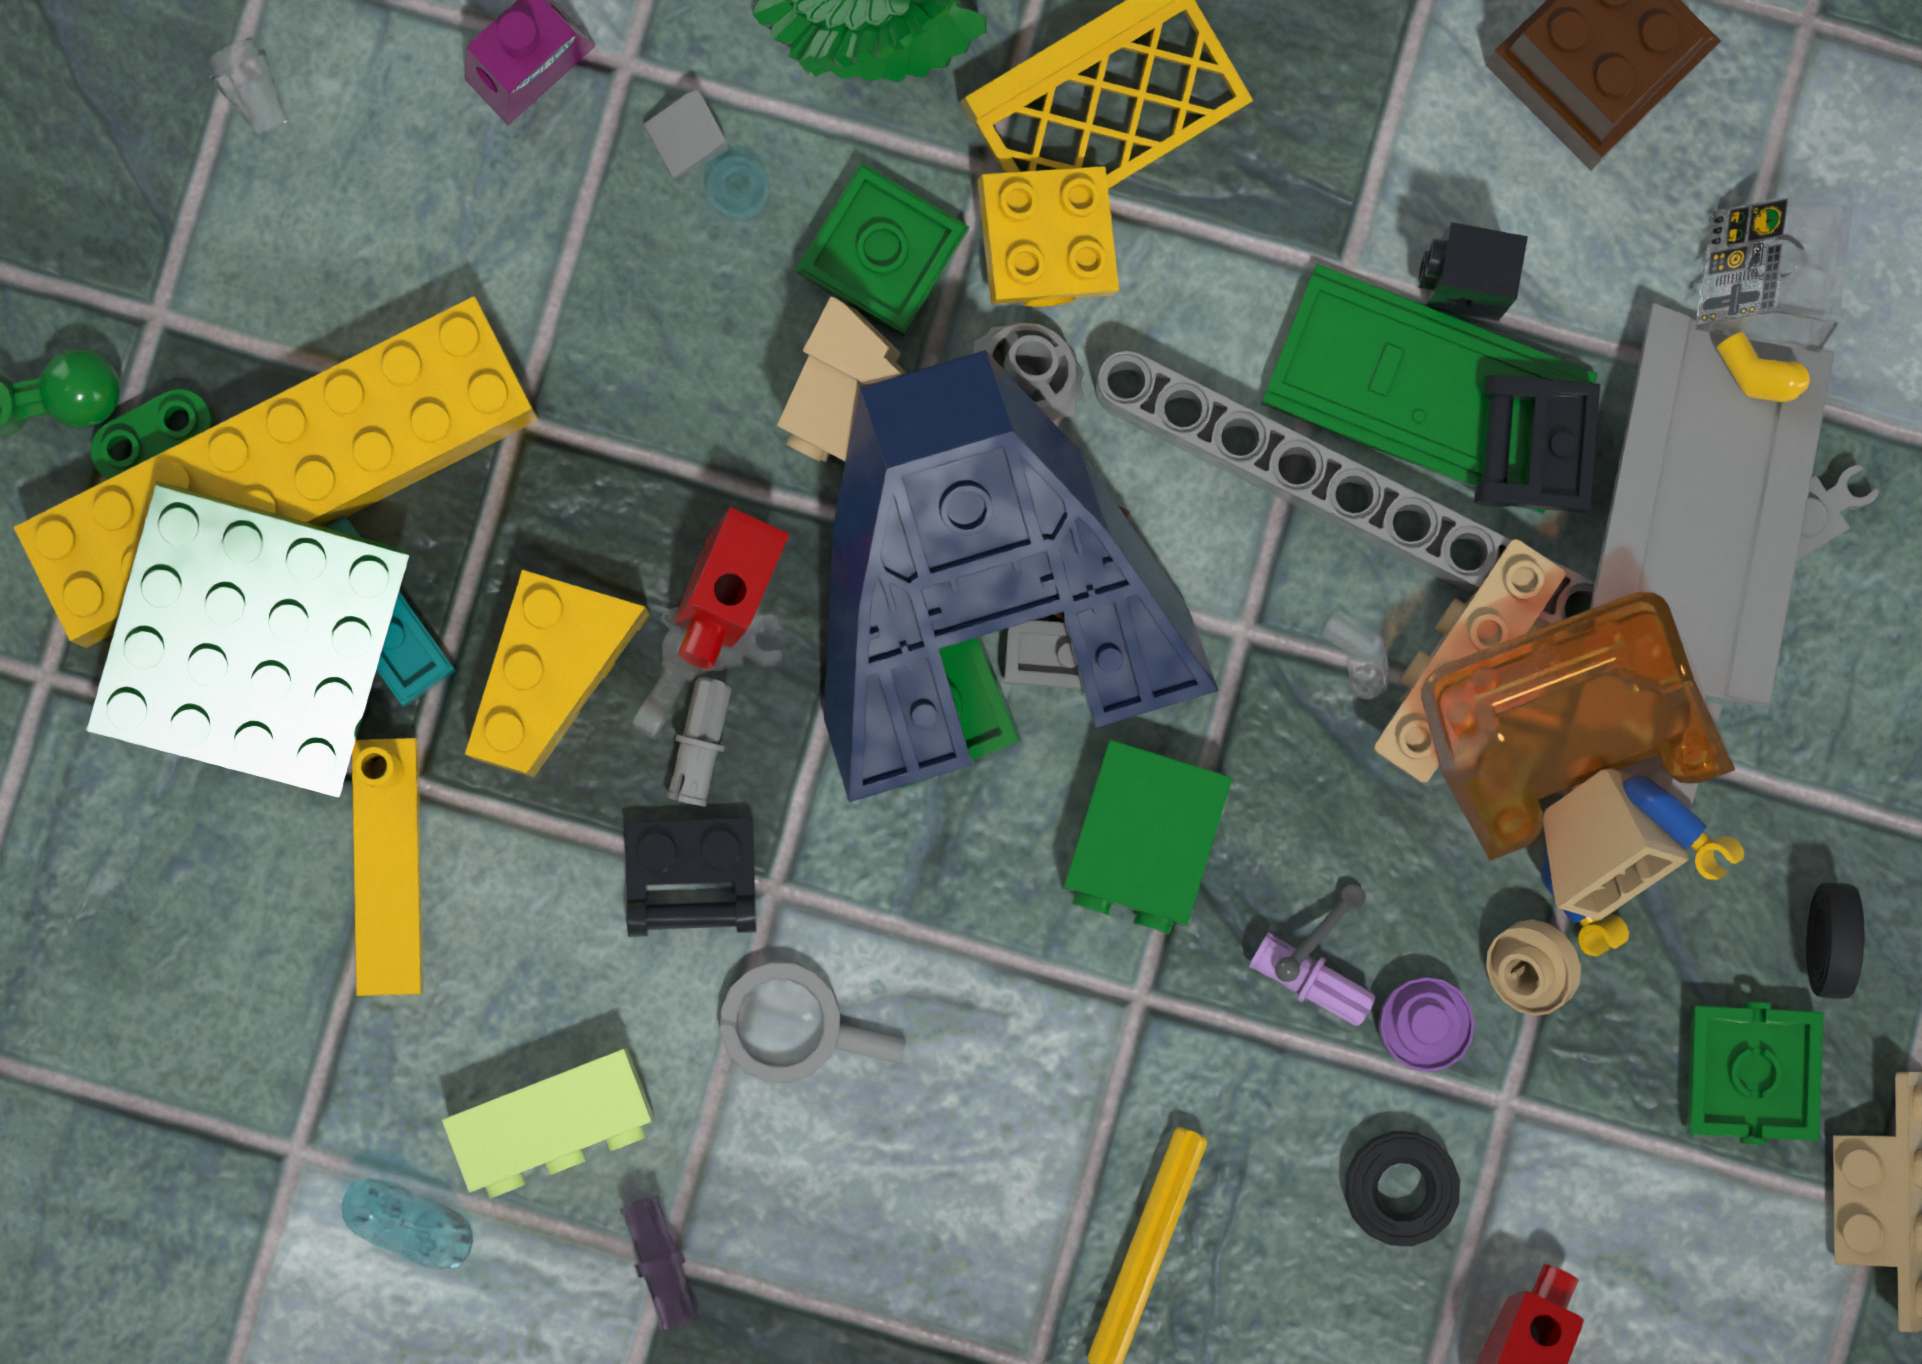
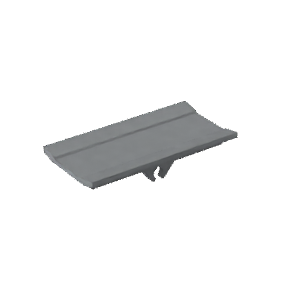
(1713, 501)

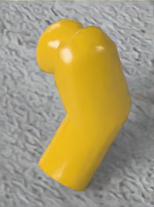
(1762, 377)

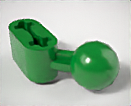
(75, 389)

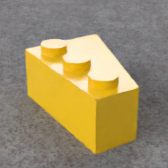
(546, 668)

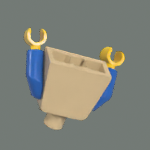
(1614, 843)

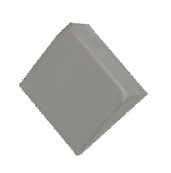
(686, 134)

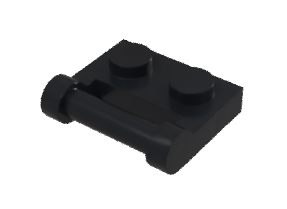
(1558, 447)
(690, 854)

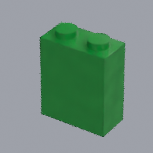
(1146, 836)

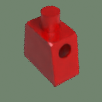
(727, 586)
(1547, 1311)

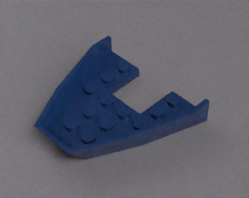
(965, 522)

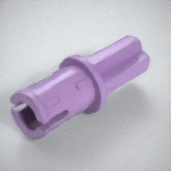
(1316, 982)

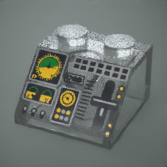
(1775, 271)

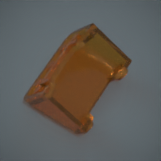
(1564, 708)

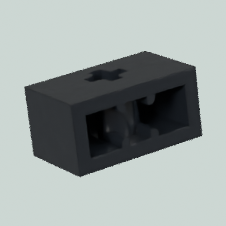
(1473, 271)

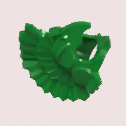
(871, 35)

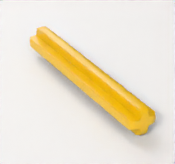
(1148, 1247)

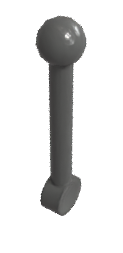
(1349, 900)

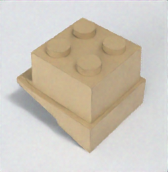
(842, 358)

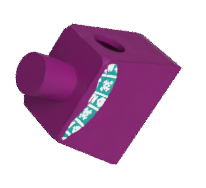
(523, 55)

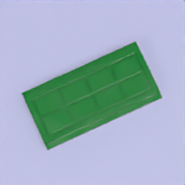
(1403, 377)

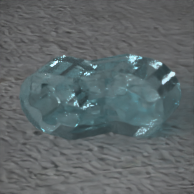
(378, 1212)

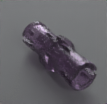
(659, 1263)

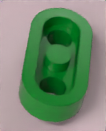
(149, 430)

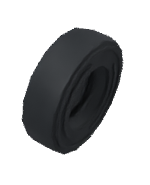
(1835, 940)
(1441, 1195)

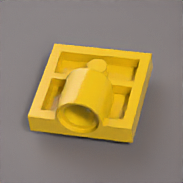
(1048, 236)

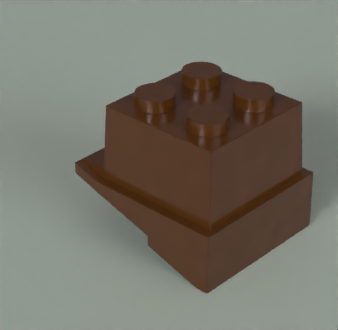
(1600, 66)

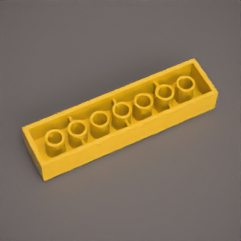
(299, 455)

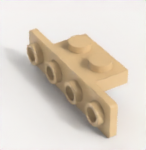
(1495, 613)
(1882, 1199)

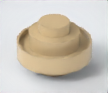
(1533, 967)

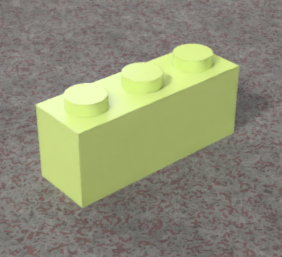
(550, 1123)

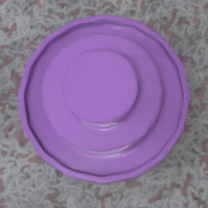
(1426, 1024)

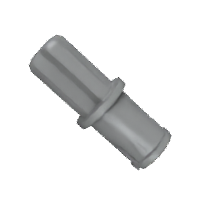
(700, 742)

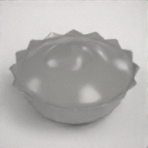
(1038, 364)

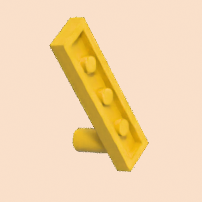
(387, 867)

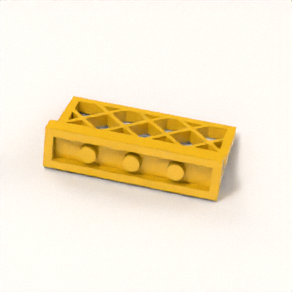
(1085, 48)

